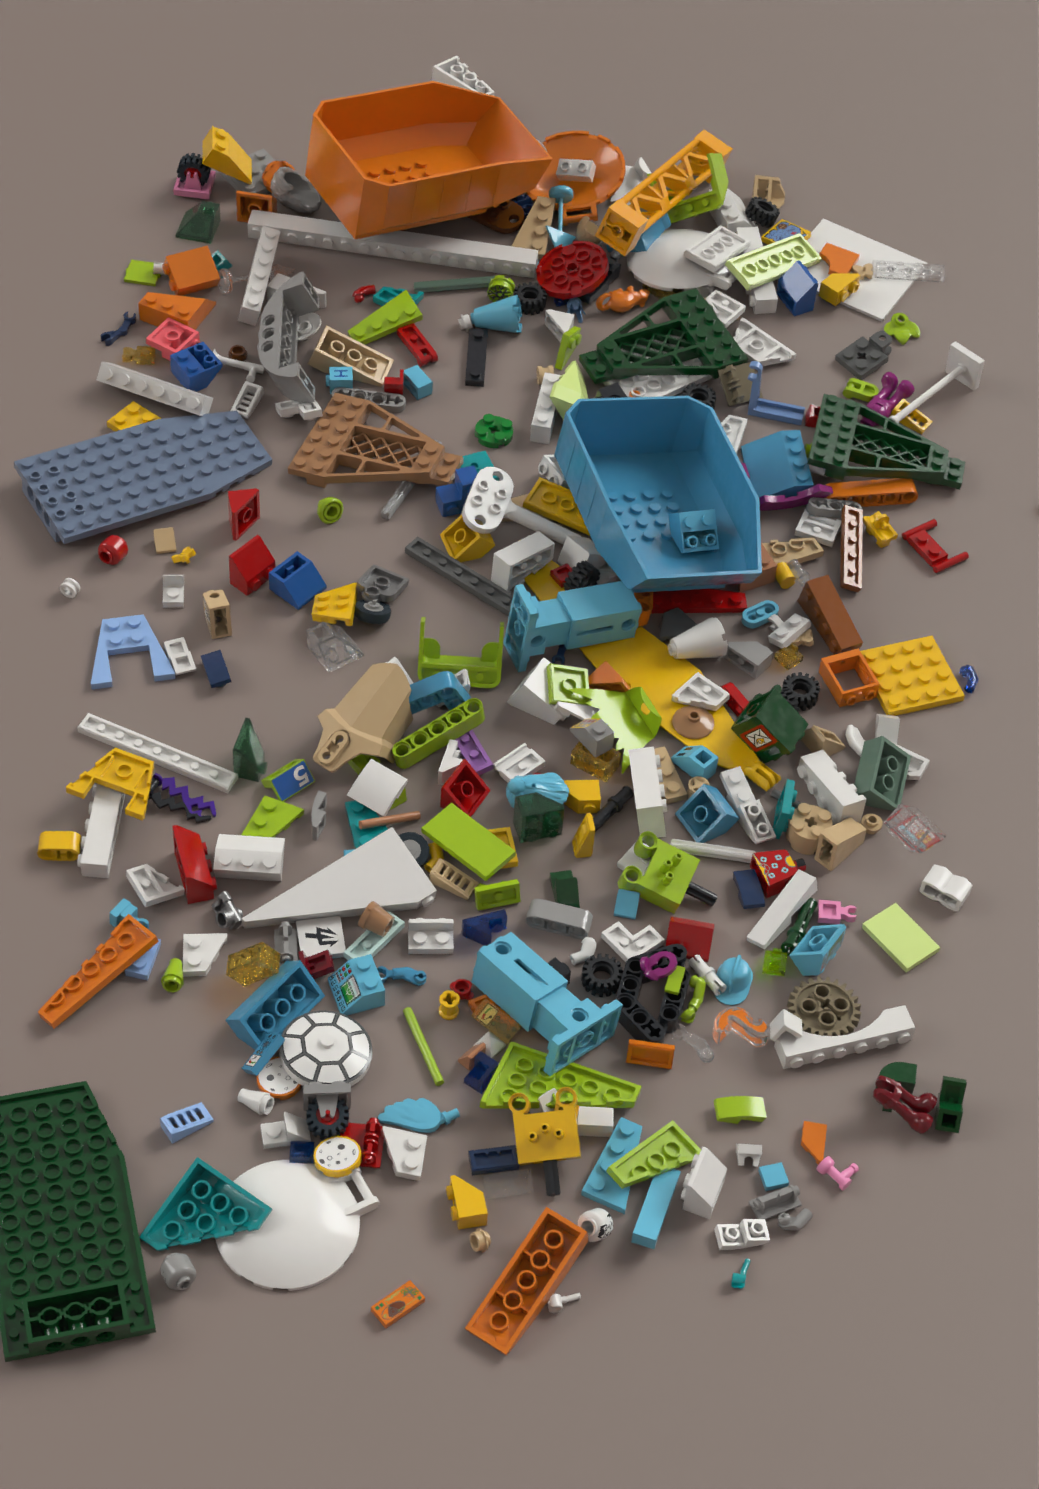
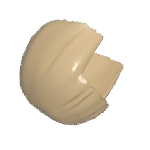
(586, 231)

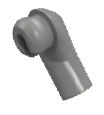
(794, 1223)

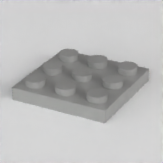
(260, 160)

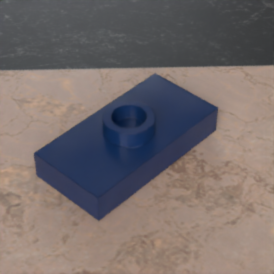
(493, 1160)

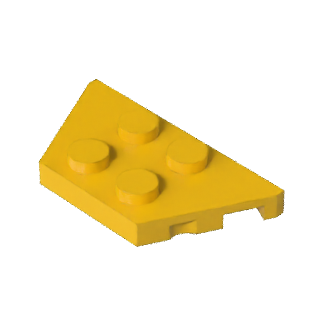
(336, 605)

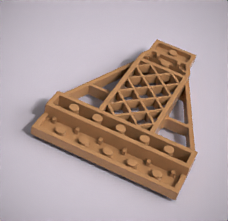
(344, 426)

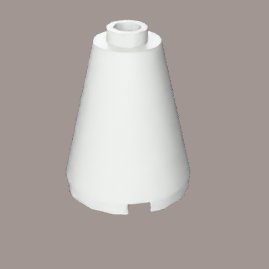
(700, 641)

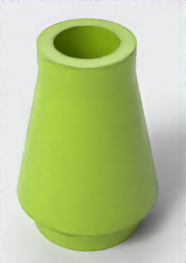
(173, 976)

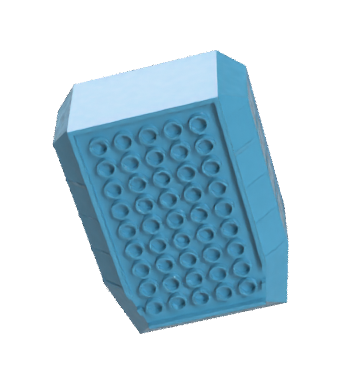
(651, 459)

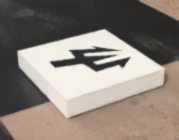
(321, 935)

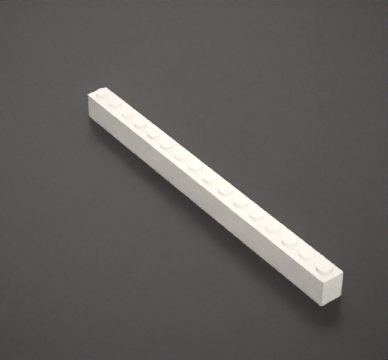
(398, 245)

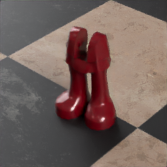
(889, 1094)

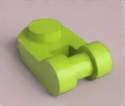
(860, 390)

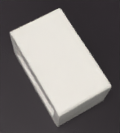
(595, 1121)

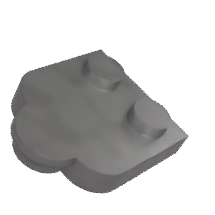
(381, 584)

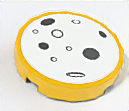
(337, 1156)

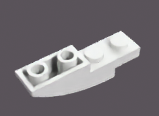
(750, 811)

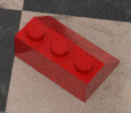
(193, 865)

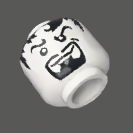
(597, 1224)

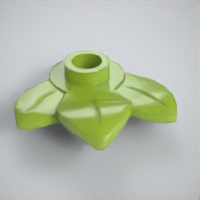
(902, 330)

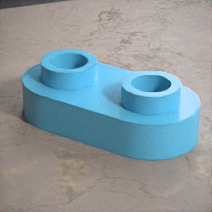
(758, 614)

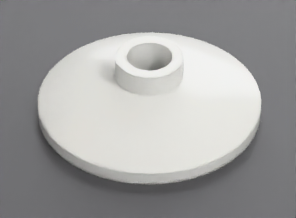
(308, 325)

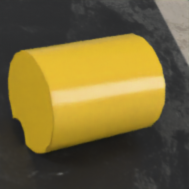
(784, 575)

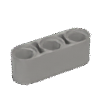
(559, 918)

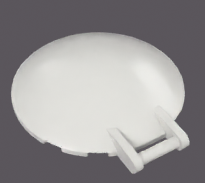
(667, 268)
(307, 1231)

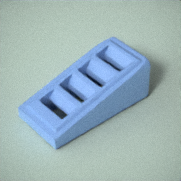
(182, 1131)

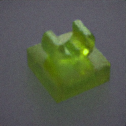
(775, 962)

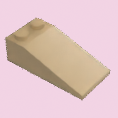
(339, 350)

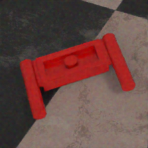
(930, 549)

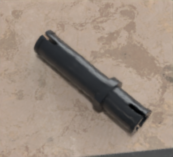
(614, 805)

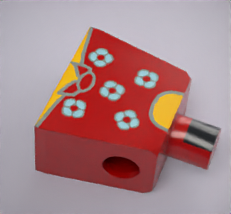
(775, 870)

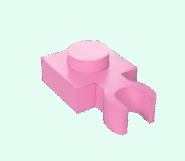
(832, 912)

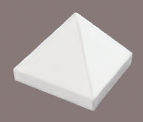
(493, 1044)

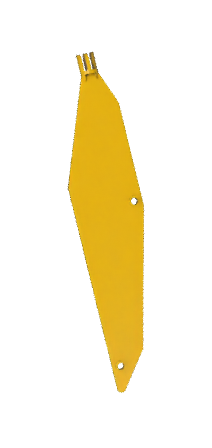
(648, 665)

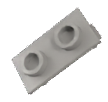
(286, 942)
(776, 1202)

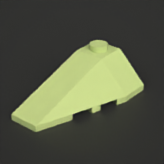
(568, 389)

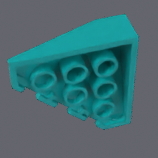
(202, 1208)

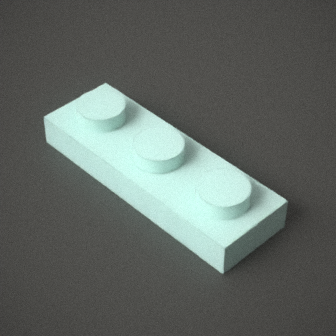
(372, 943)

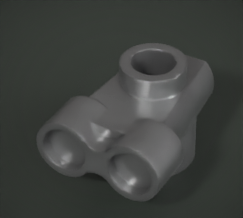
(226, 913)

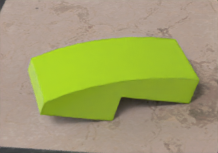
(736, 1108)

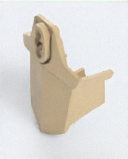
(367, 718)

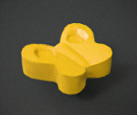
(187, 553)

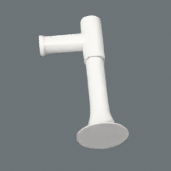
(251, 367)

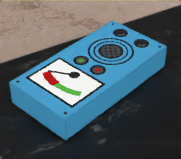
(263, 1054)

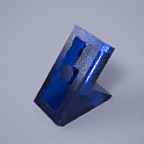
(480, 927)

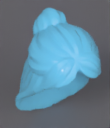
(546, 784)

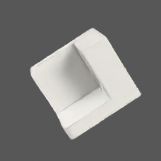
(785, 1022)

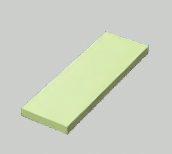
(772, 261)

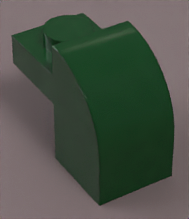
(903, 1073)
(949, 1104)

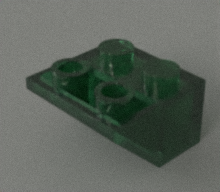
(537, 817)

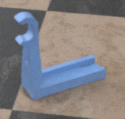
(767, 408)

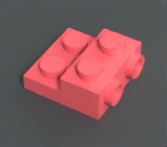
(172, 337)

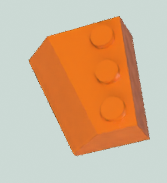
(190, 311)

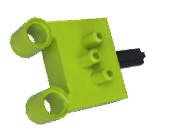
(666, 875)

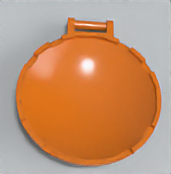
(607, 177)

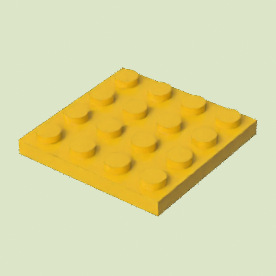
(912, 676)

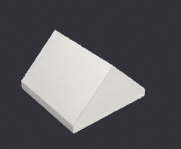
(579, 549)

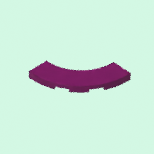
(771, 503)

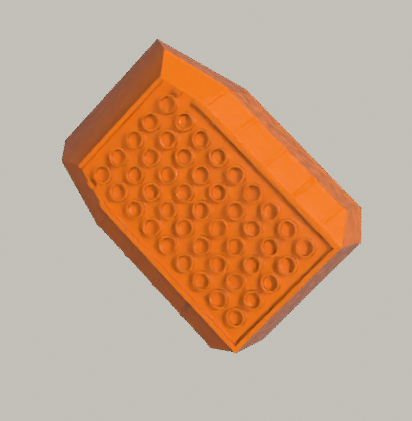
(419, 156)

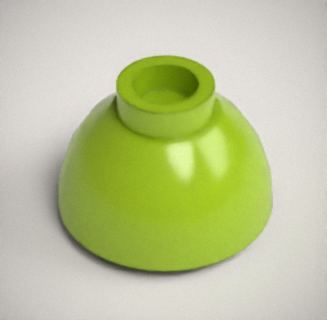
(330, 510)

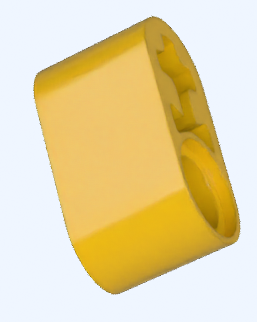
(59, 845)

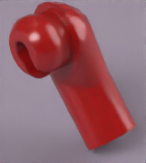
(362, 291)

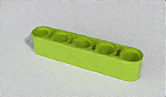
(468, 715)

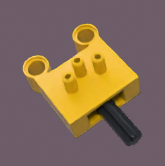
(547, 1137)

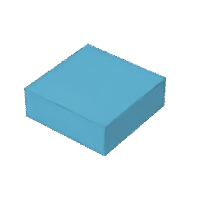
(773, 1176)

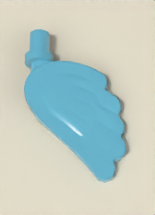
(417, 1115)

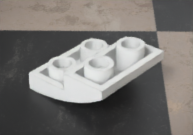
(377, 787)

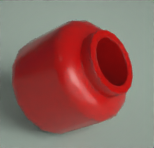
(112, 550)

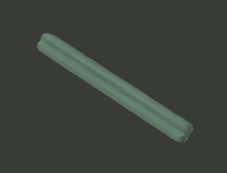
(452, 284)

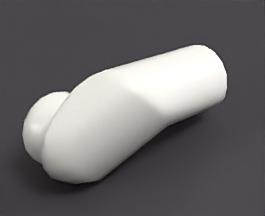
(587, 950)

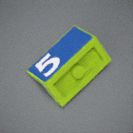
(289, 779)

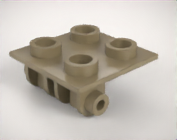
(736, 383)

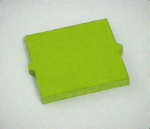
(141, 273)

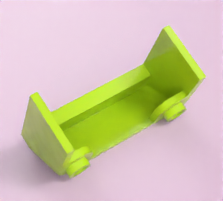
(707, 201)
(482, 671)

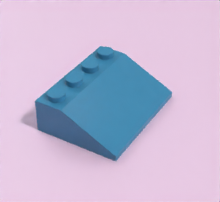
(778, 464)

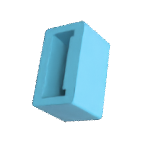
(417, 382)

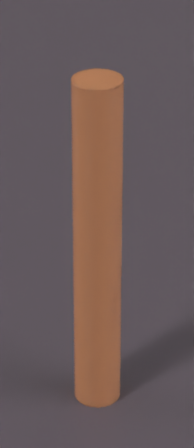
(392, 819)

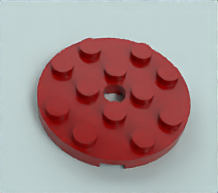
(581, 255)

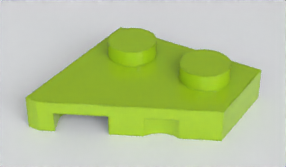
(569, 342)

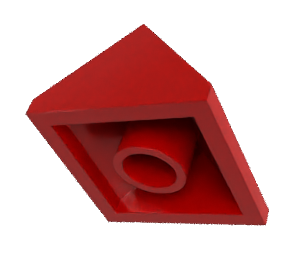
(243, 510)
(464, 789)
(693, 935)

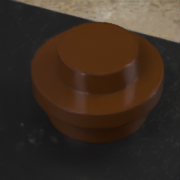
(238, 353)

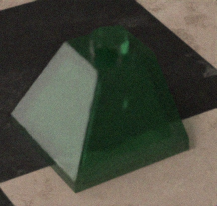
(200, 222)
(249, 754)

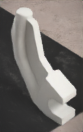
(854, 739)

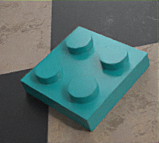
(784, 808)

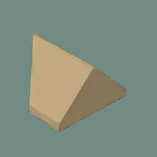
(822, 739)

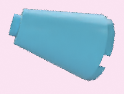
(499, 315)

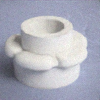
(465, 322)

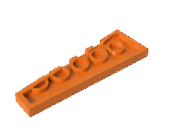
(121, 950)

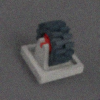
(327, 1107)

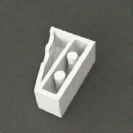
(521, 559)

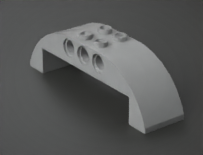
(280, 334)

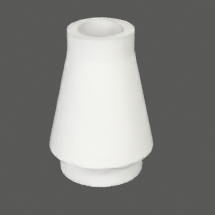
(257, 1101)

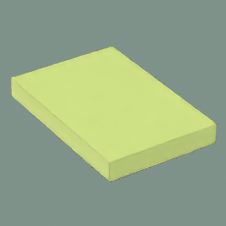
(900, 937)

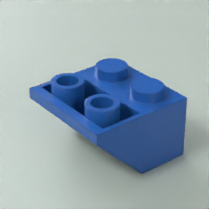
(797, 289)
(195, 366)
(296, 580)

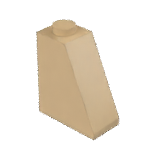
(839, 842)

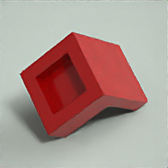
(394, 384)

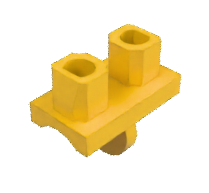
(879, 527)

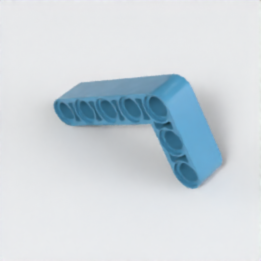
(437, 689)

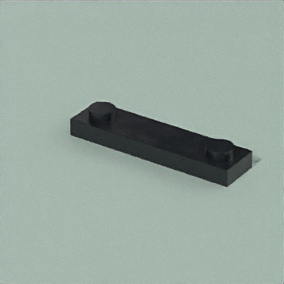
(476, 357)

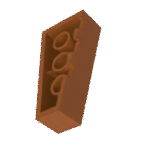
(829, 615)

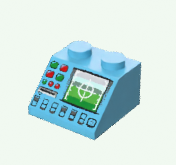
(357, 986)

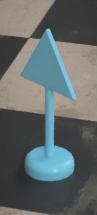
(563, 195)

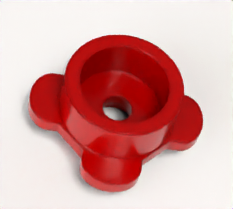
(465, 985)

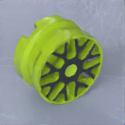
(500, 288)

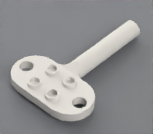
(492, 502)

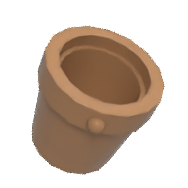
(376, 919)

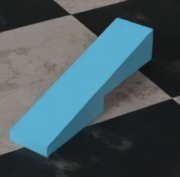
(655, 1209)

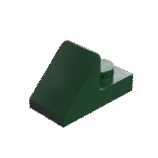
(565, 888)

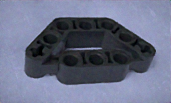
(651, 1029)

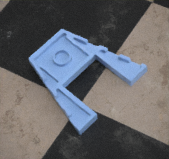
(128, 636)

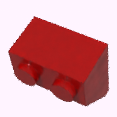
(250, 565)

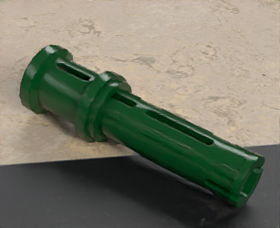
(797, 932)

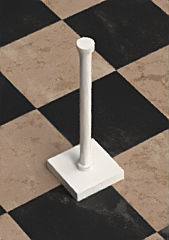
(961, 365)

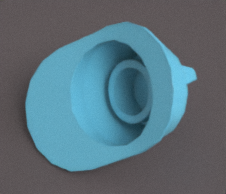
(738, 979)

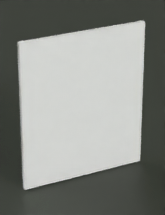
(875, 295)

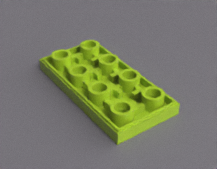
(468, 841)

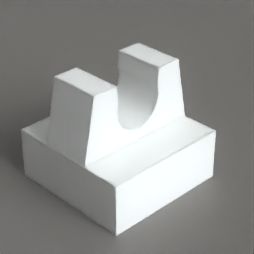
(750, 1150)

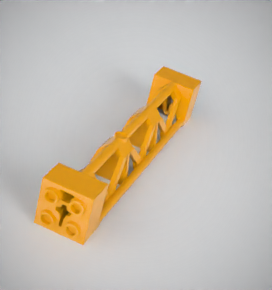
(626, 223)

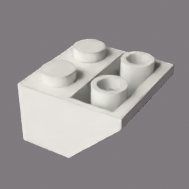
(703, 1184)

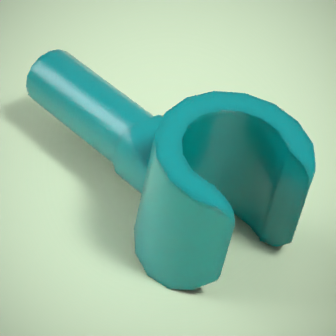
(738, 1280)

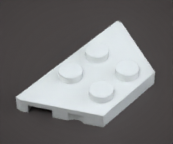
(761, 346)

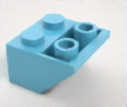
(694, 530)

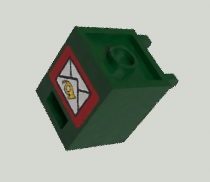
(770, 725)

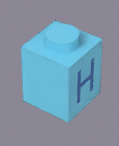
(339, 378)

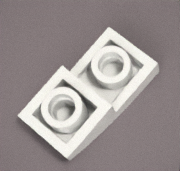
(743, 1235)

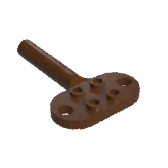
(499, 217)

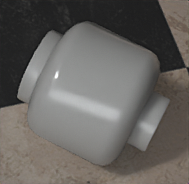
(178, 1271)

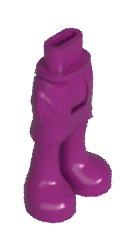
(879, 402)

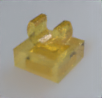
(789, 656)

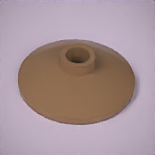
(693, 722)

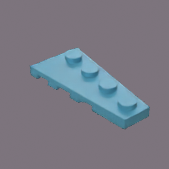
(600, 1185)

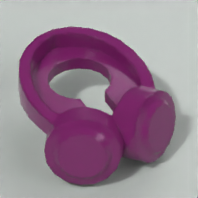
(648, 963)

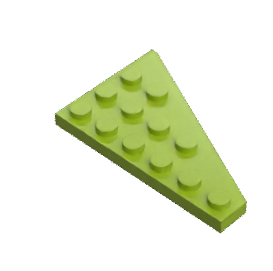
(523, 1072)

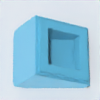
(626, 904)

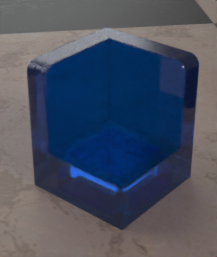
(482, 1072)

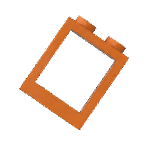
(843, 662)

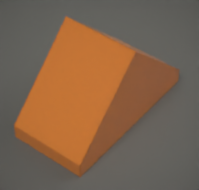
(607, 679)

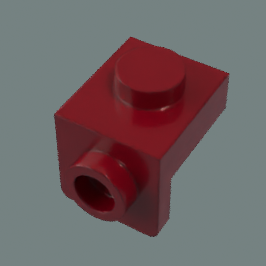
(318, 964)

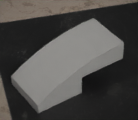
(318, 814)

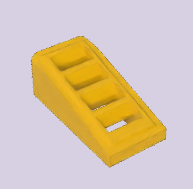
(908, 421)
(584, 838)

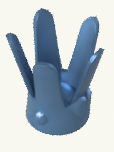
(574, 306)

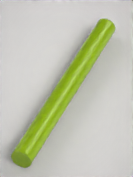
(423, 1046)

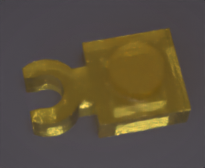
(143, 355)

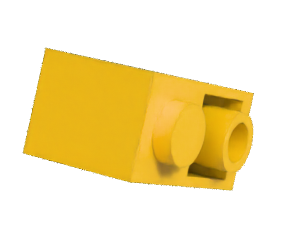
(838, 287)
(468, 1204)

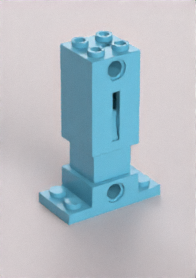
(573, 619)
(539, 1000)

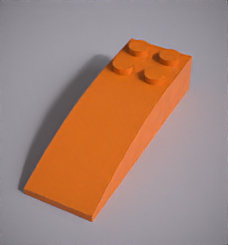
(528, 1281)

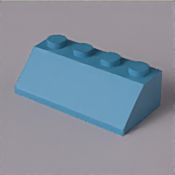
(275, 1004)

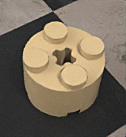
(806, 827)

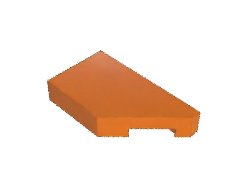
(814, 1139)

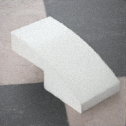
(179, 656)

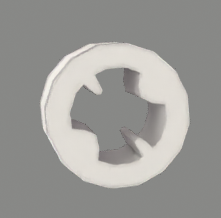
(69, 588)

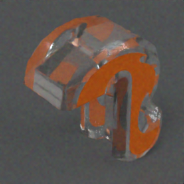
(741, 1023)

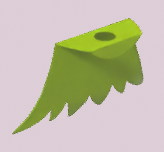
(624, 717)

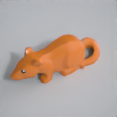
(622, 300)

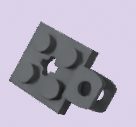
(874, 351)

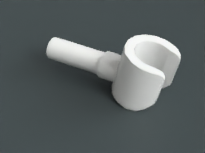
(556, 1301)

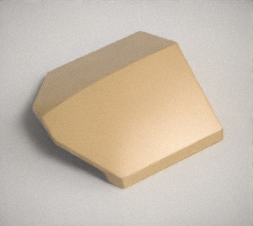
(770, 189)

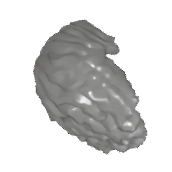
(295, 191)

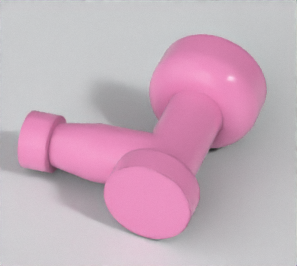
(843, 1179)

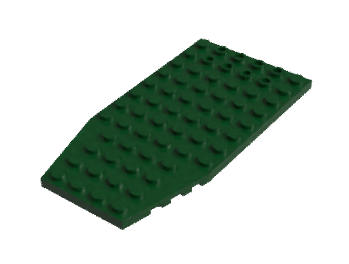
(66, 1227)

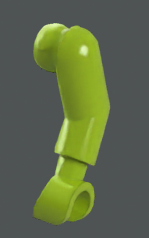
(699, 984)

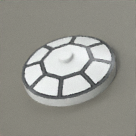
(325, 1048)

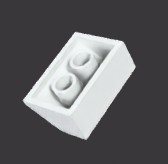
(732, 213)
(249, 857)

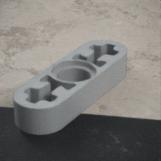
(824, 507)

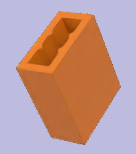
(191, 271)

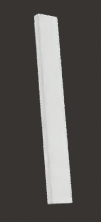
(158, 752)

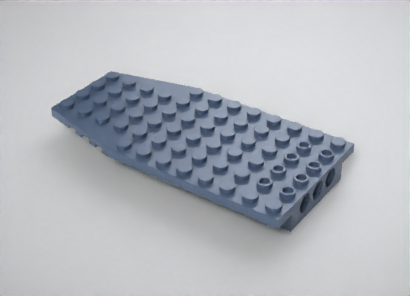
(139, 472)

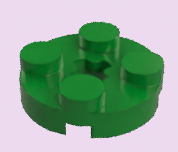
(494, 423)

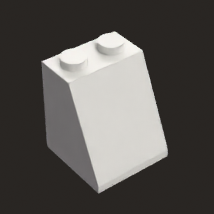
(533, 695)

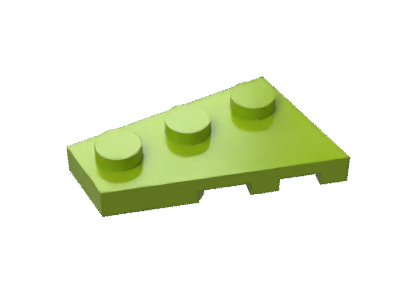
(272, 818)

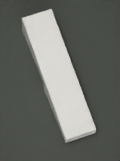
(779, 914)

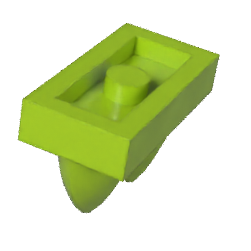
(497, 894)

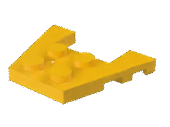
(122, 773)

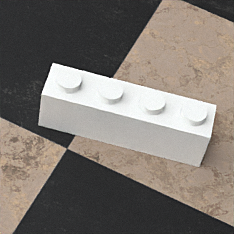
(544, 412)

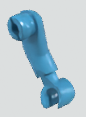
(411, 975)

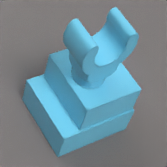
(121, 910)

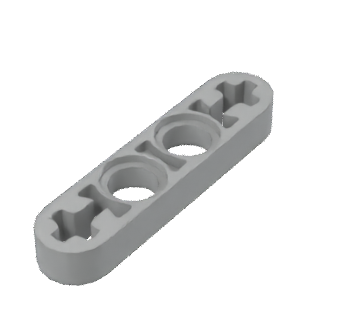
(373, 395)

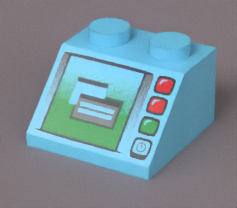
(818, 948)

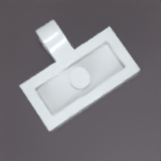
(786, 632)

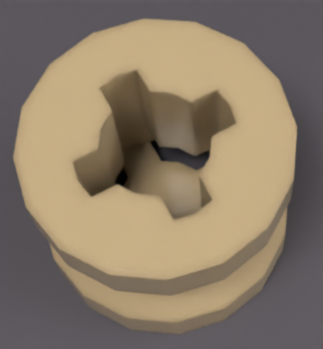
(540, 373)
(694, 784)

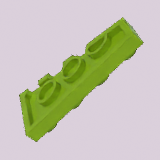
(386, 320)
(658, 1154)

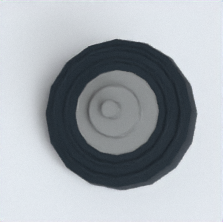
(372, 611)
(417, 846)

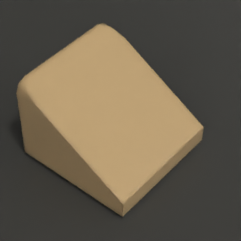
(164, 540)

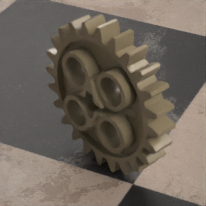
(825, 1008)

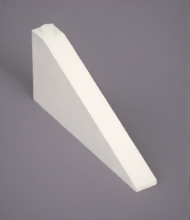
(373, 872)

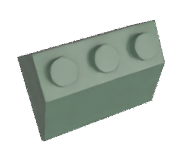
(882, 773)

